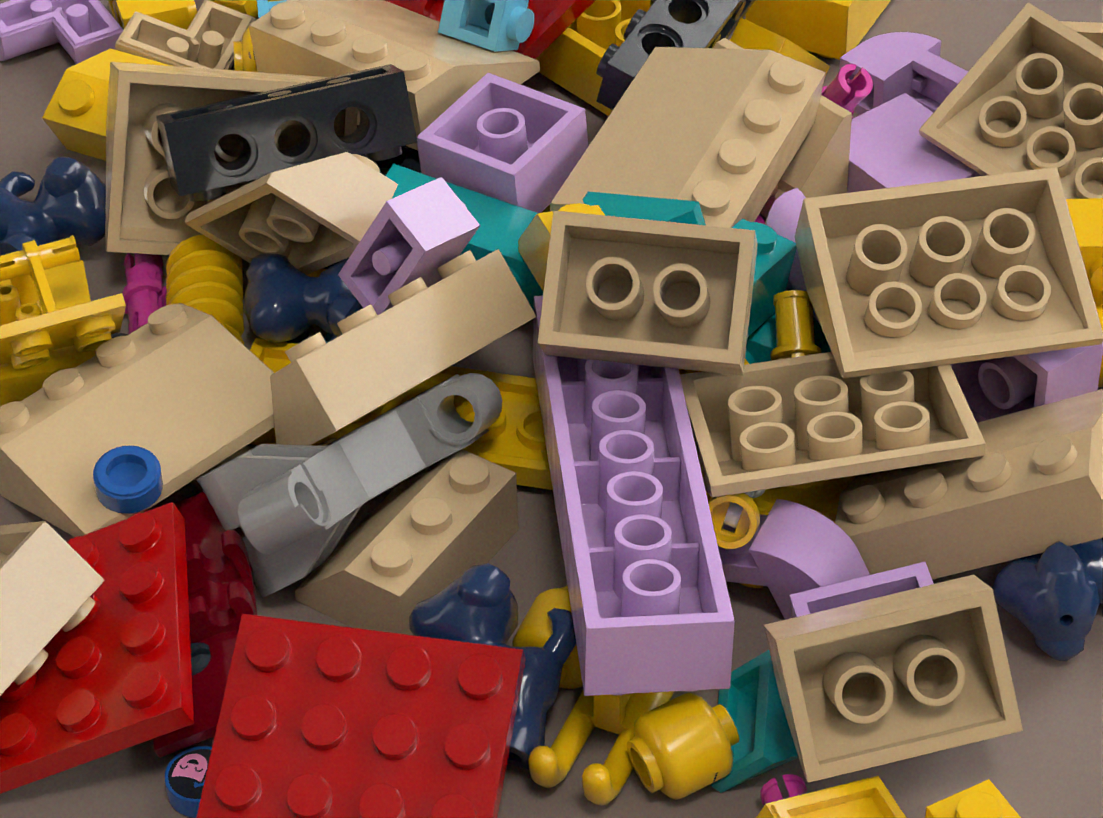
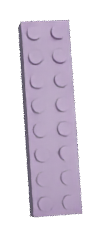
(633, 527)

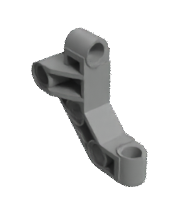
(304, 496)

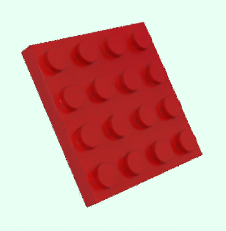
(120, 669)
(360, 725)

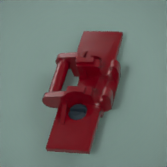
(218, 596)

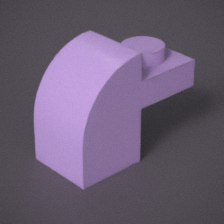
(904, 65)
(793, 554)

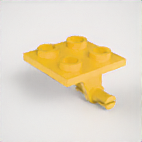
(82, 325)

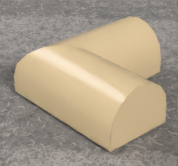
(203, 45)

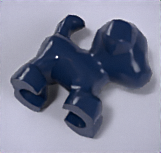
(66, 205)
(286, 302)
(1055, 595)
(485, 612)

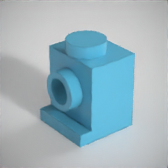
(488, 23)

